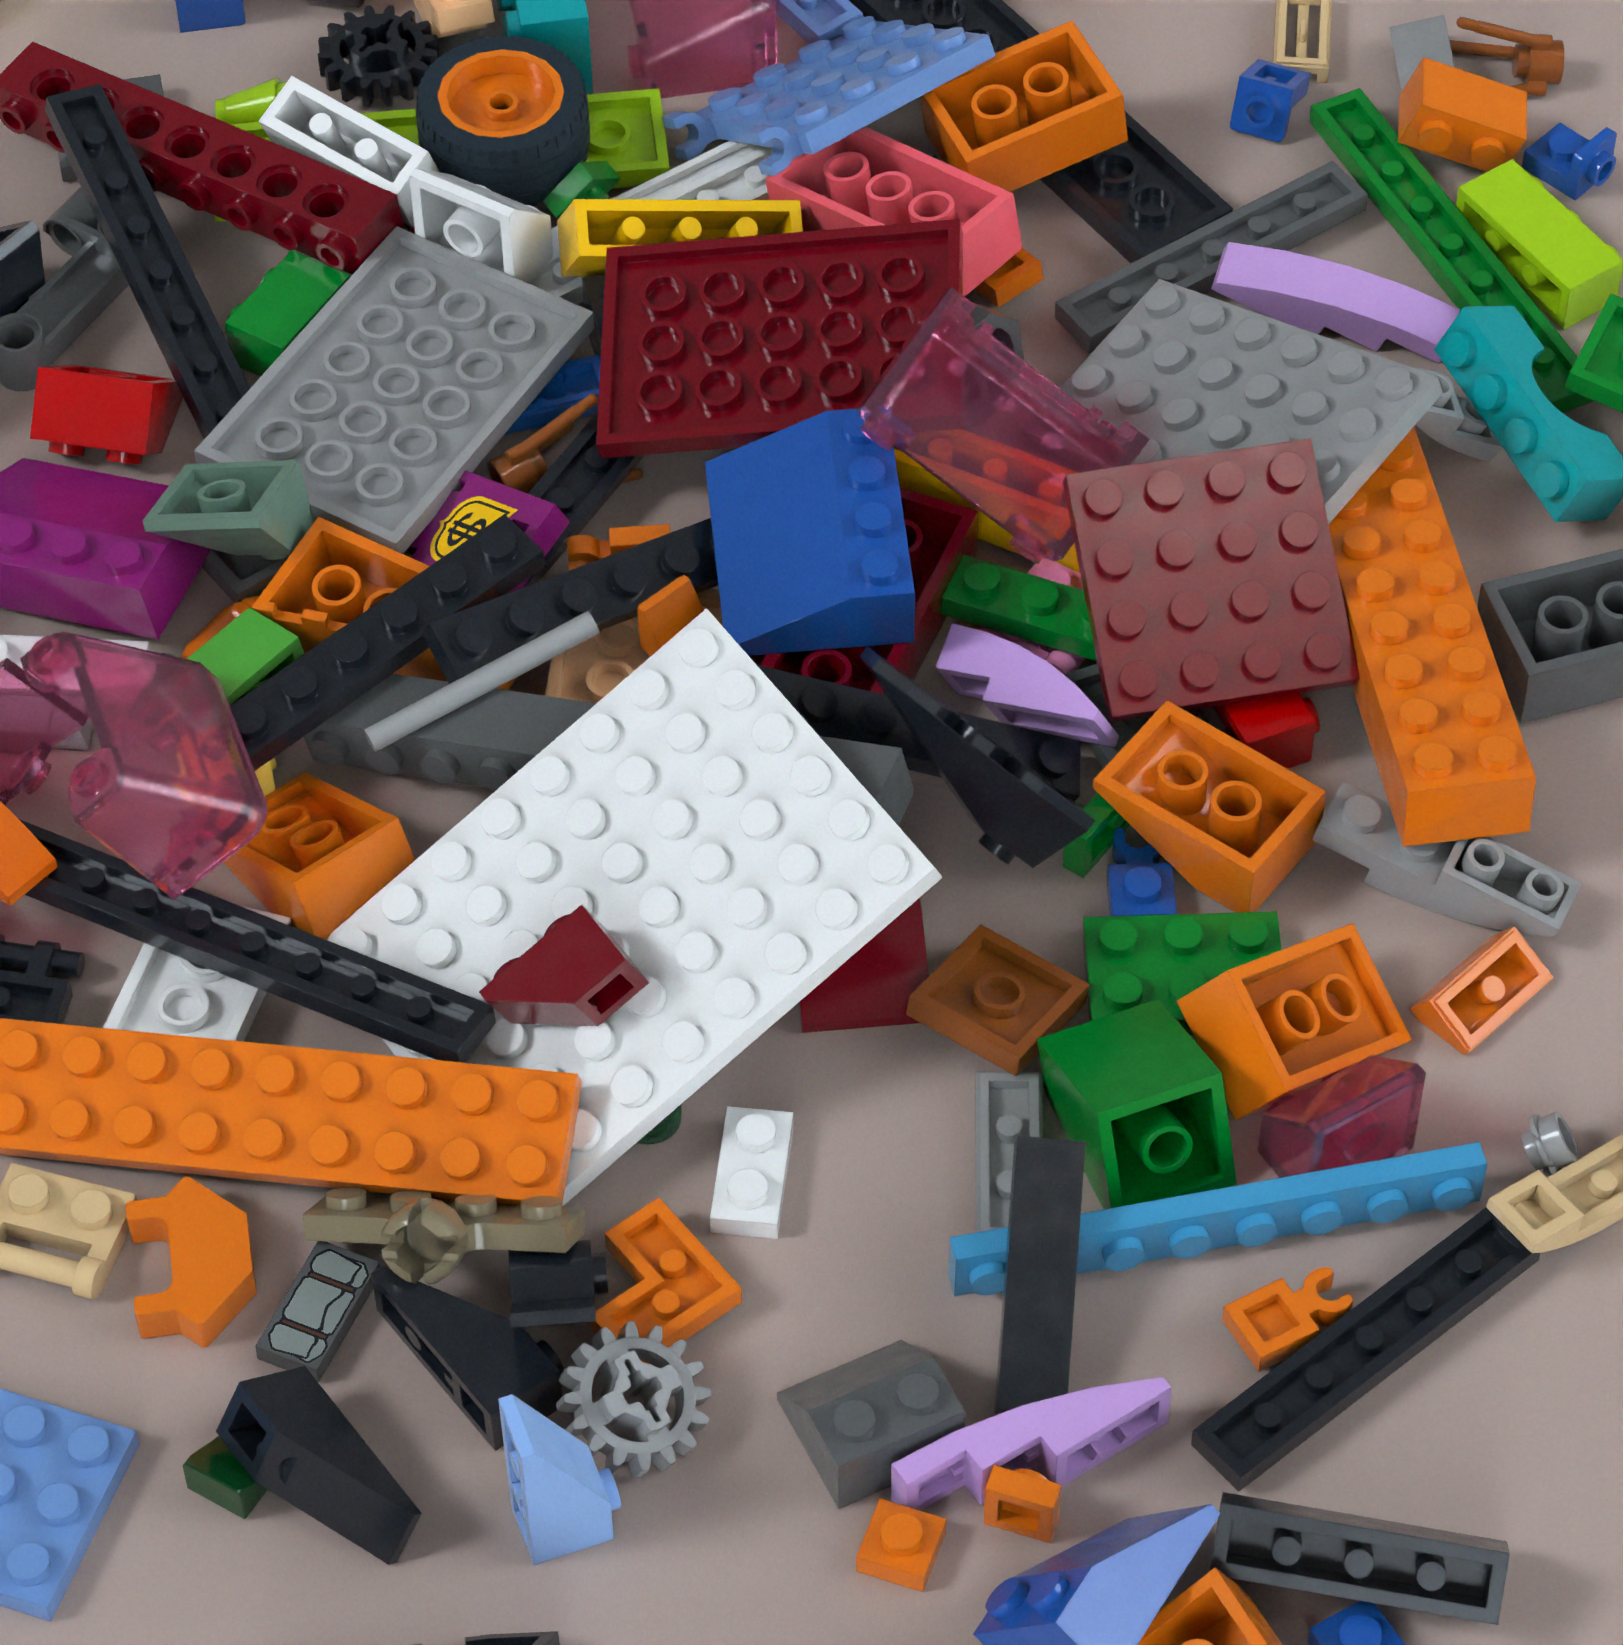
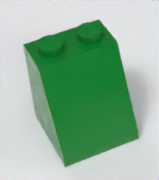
(1141, 1104)

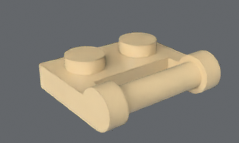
(66, 1217)

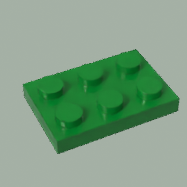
(1168, 955)

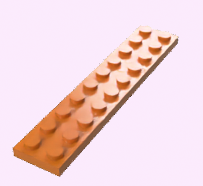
(284, 1113)

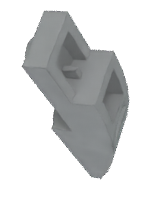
(1460, 879)

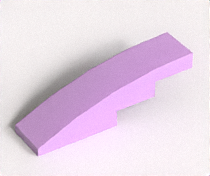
(1334, 296)
(1051, 1436)

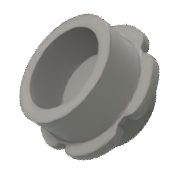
(1549, 1142)

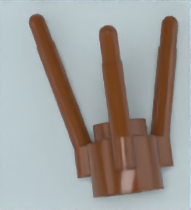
(1534, 59)
(524, 465)

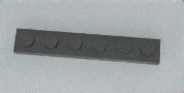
(1272, 221)

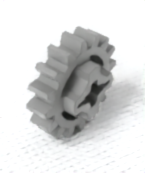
(641, 1424)

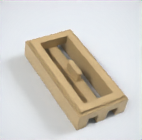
(1313, 65)

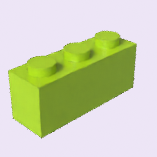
(1541, 243)

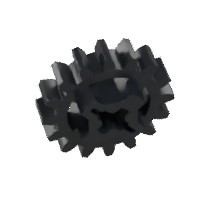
(377, 55)

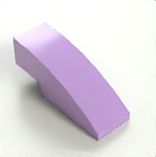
(1020, 687)

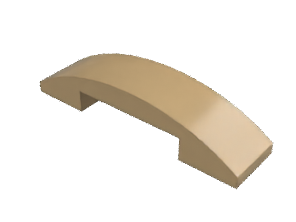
(1566, 1205)

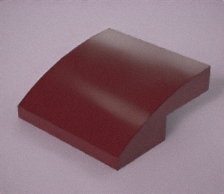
(874, 982)

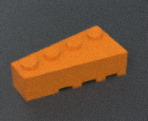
(333, 581)

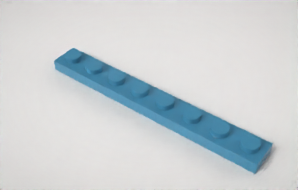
(1243, 1214)

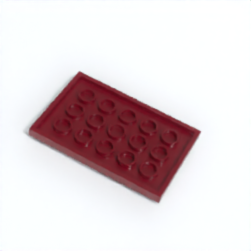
(758, 330)

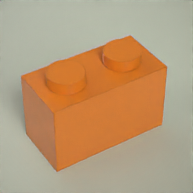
(1462, 116)

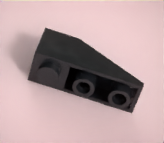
(313, 1458)

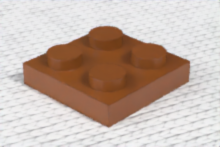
(997, 999)

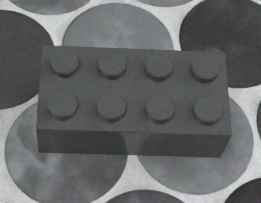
(1558, 634)

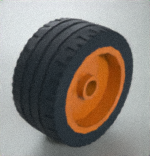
(505, 116)

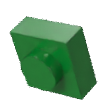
(584, 181)

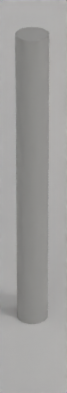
(481, 681)

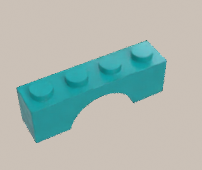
(1564, 463)

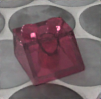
(1345, 1119)

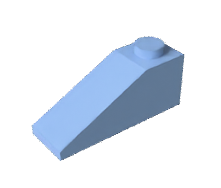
(554, 1485)

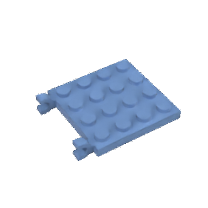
(832, 89)

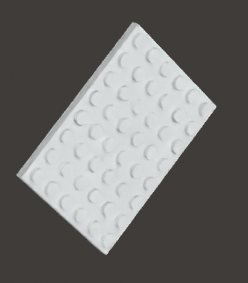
(706, 846)

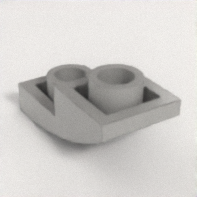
(1418, 40)
(1458, 424)

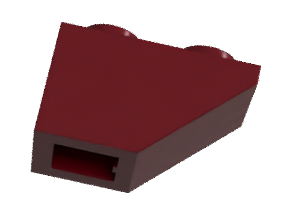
(567, 977)

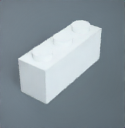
(345, 140)

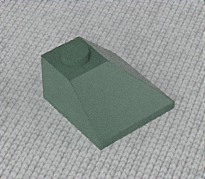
(235, 508)

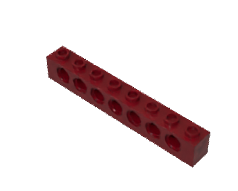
(214, 163)

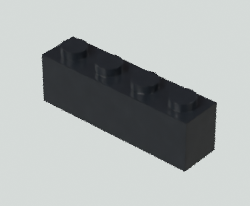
(1360, 1558)

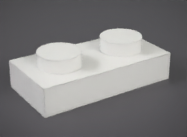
(752, 1172)

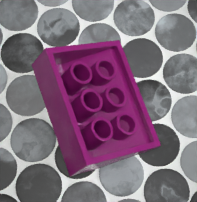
(82, 553)

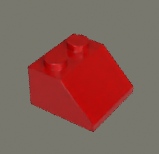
(103, 410)

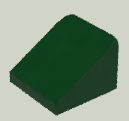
(222, 1479)

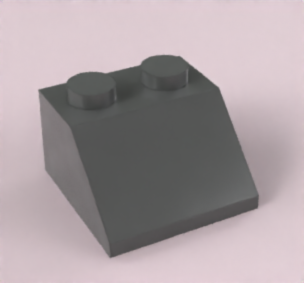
(871, 1416)

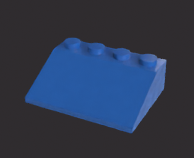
(811, 540)

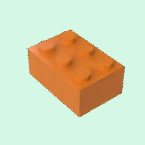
(1027, 111)

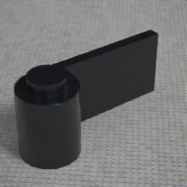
(556, 1286)

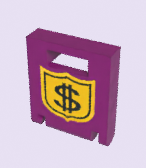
(478, 506)

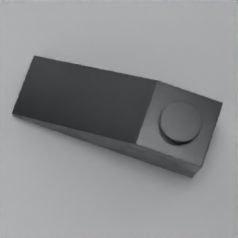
(470, 1351)

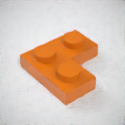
(675, 1278)

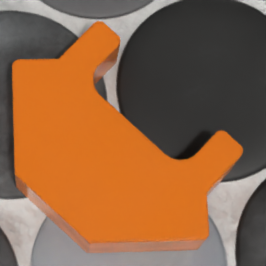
(208, 1262)

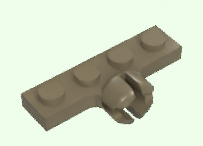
(434, 1235)

